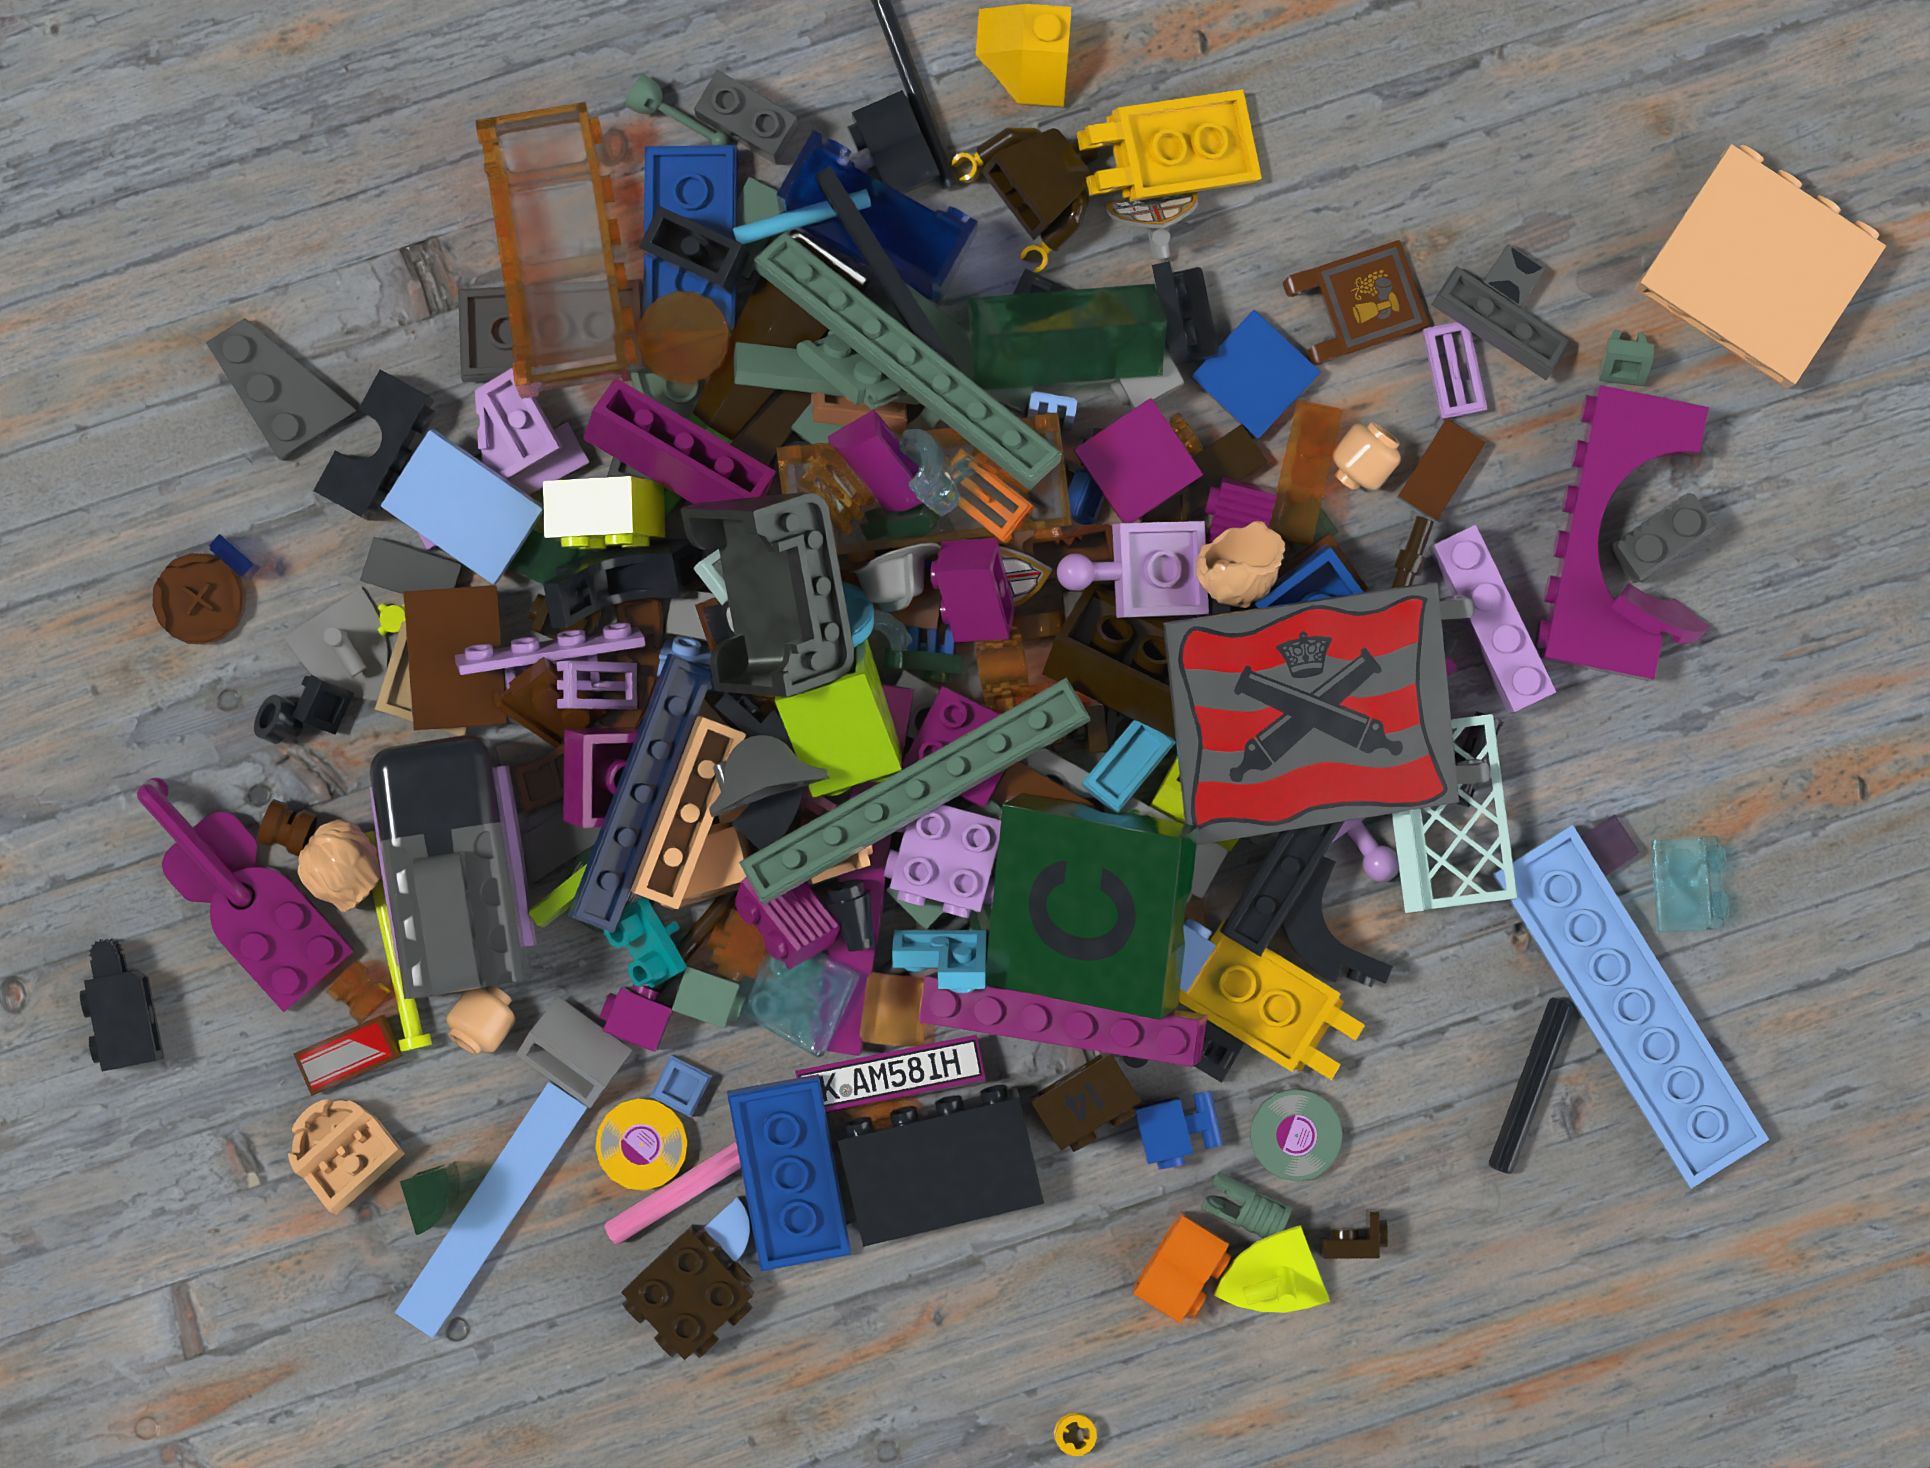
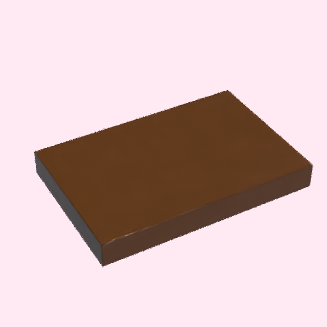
(442, 626)

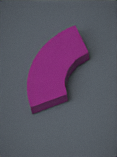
(1659, 615)

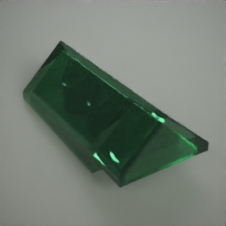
(1067, 337)

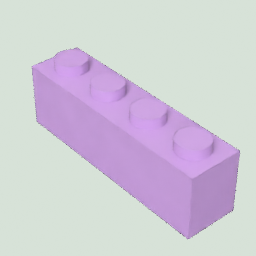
(1495, 623)

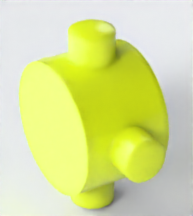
(390, 618)

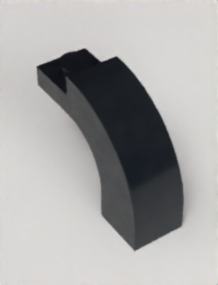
(621, 576)
(777, 814)
(1316, 945)

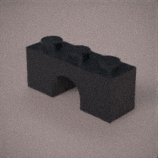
(400, 415)

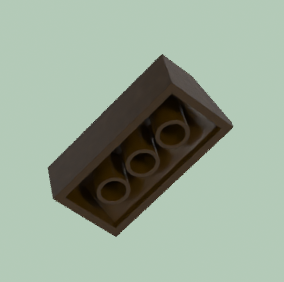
(1115, 659)

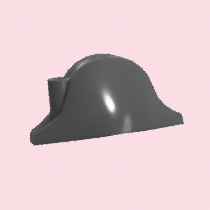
(758, 770)

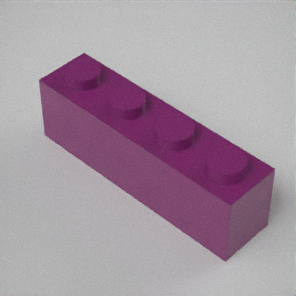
(673, 448)

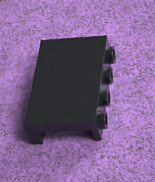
(939, 1165)

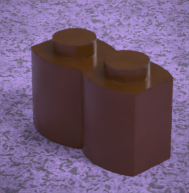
(1091, 540)

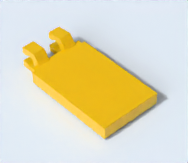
(1175, 147)
(1269, 1005)

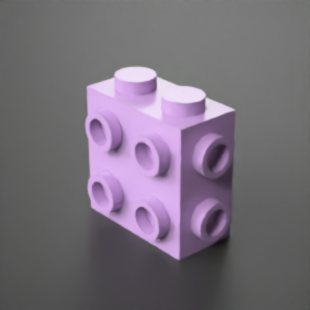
(946, 860)

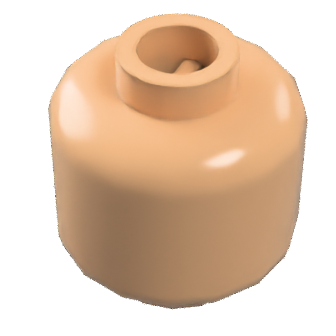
(1366, 456)
(481, 1020)

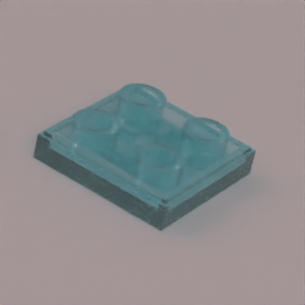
(802, 1001)

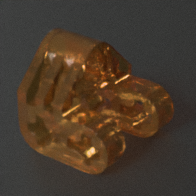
(1004, 665)

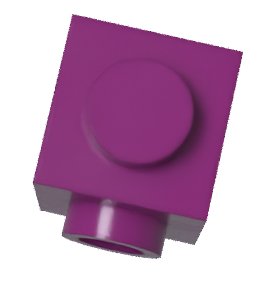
(636, 1016)

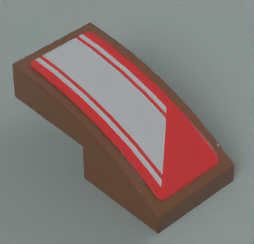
(347, 1054)

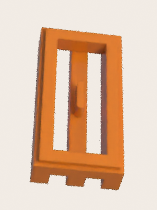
(1014, 520)

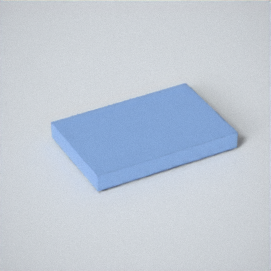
(463, 506)

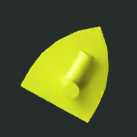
(1274, 1275)

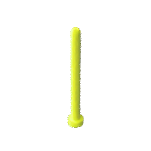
(407, 1007)

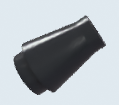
(852, 909)

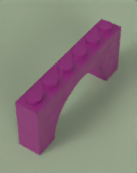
(1619, 436)

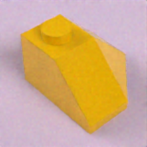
(1026, 50)

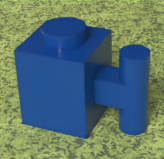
(1167, 1130)

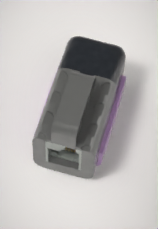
(452, 865)

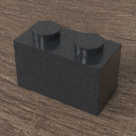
(694, 250)

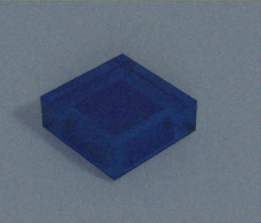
(234, 557)

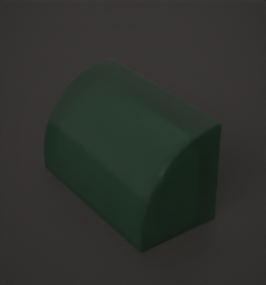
(431, 1195)

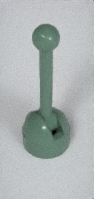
(647, 98)

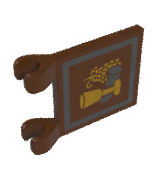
(1366, 299)

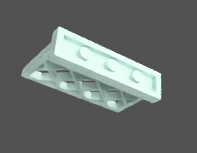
(1412, 843)

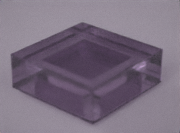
(1610, 844)

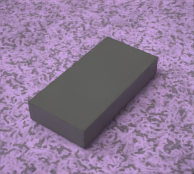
(407, 569)

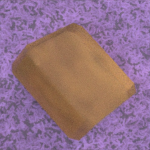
(893, 1010)

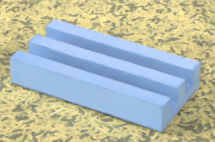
(1053, 402)

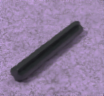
(1531, 1085)

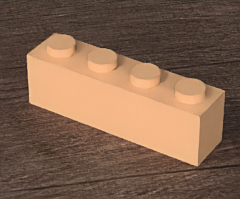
(685, 815)

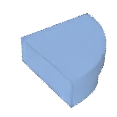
(731, 1228)

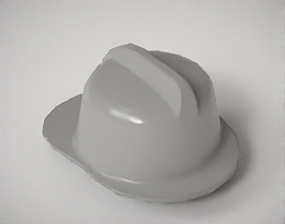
(895, 576)

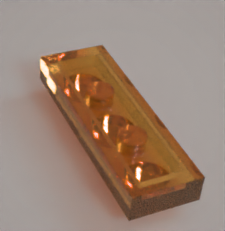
(1305, 471)

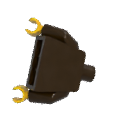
(1038, 180)

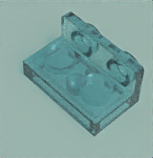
(1689, 884)

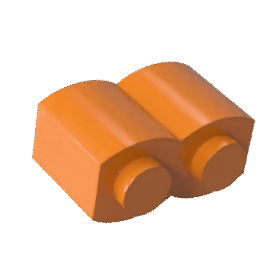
(1181, 1268)

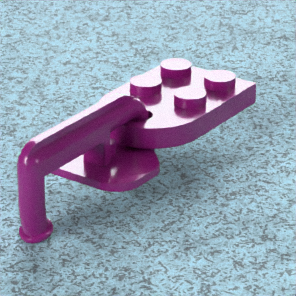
(275, 939)

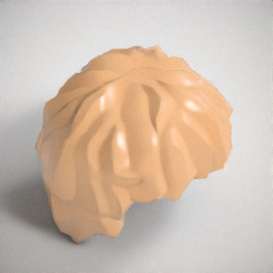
(1241, 564)
(339, 865)

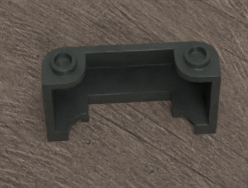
(779, 591)

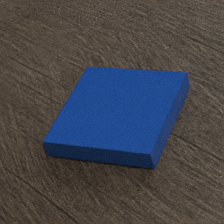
(1255, 374)

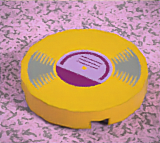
(641, 1144)

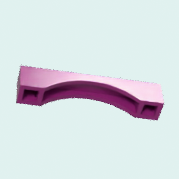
(1059, 1022)

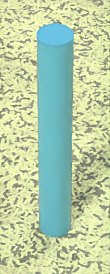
(794, 219)

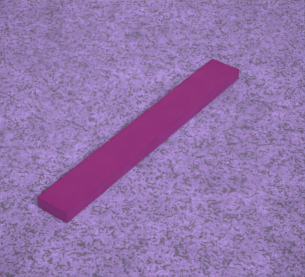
(847, 1034)

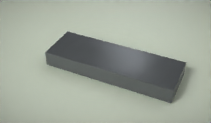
(1501, 323)

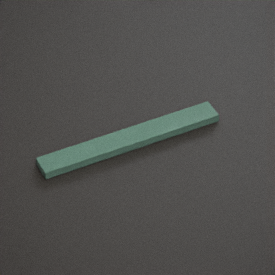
(907, 361)
(914, 791)

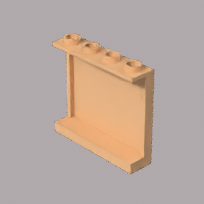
(1761, 265)

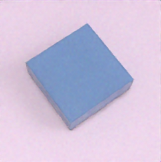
(681, 1085)

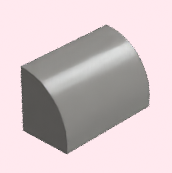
(573, 1052)

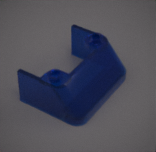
(919, 241)

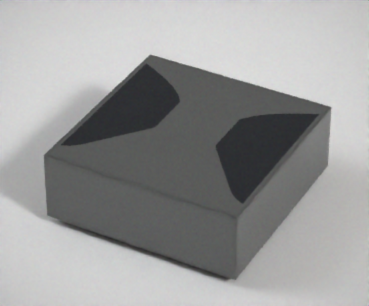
(1514, 275)

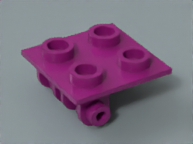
(946, 722)

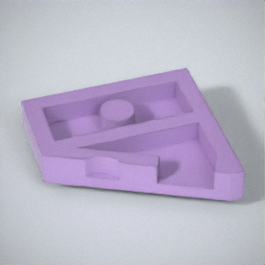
(512, 429)

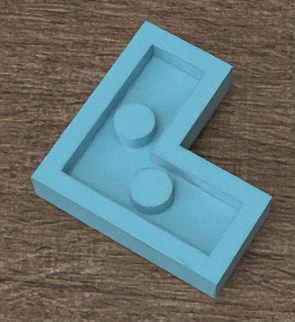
(956, 954)

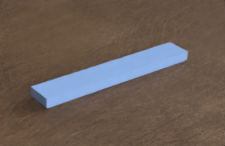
(491, 1209)

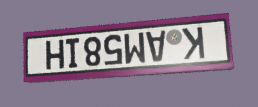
(899, 1073)

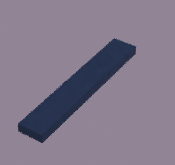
(640, 793)

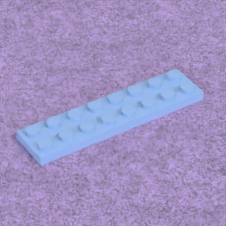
(1632, 1008)

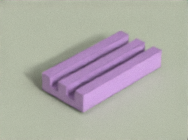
(1461, 407)
(571, 685)

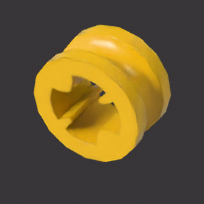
(1067, 1446)

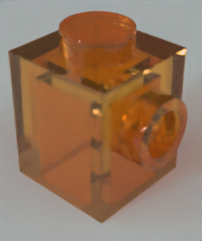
(736, 947)

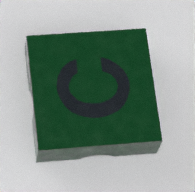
(1090, 906)

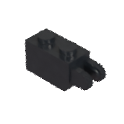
(119, 1010)

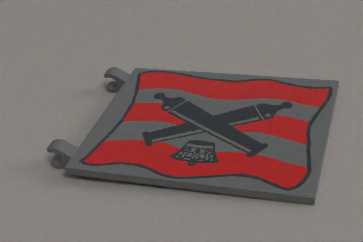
(1315, 712)

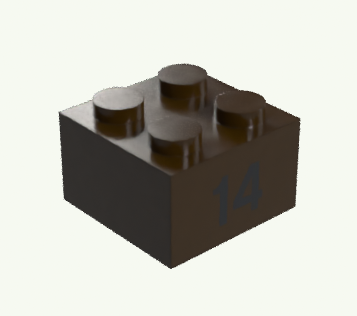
(1085, 1102)

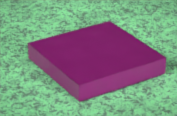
(1138, 462)

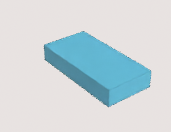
(1127, 765)

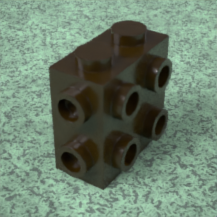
(689, 1294)

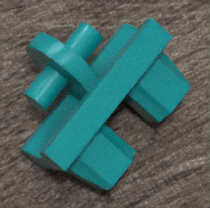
(648, 943)

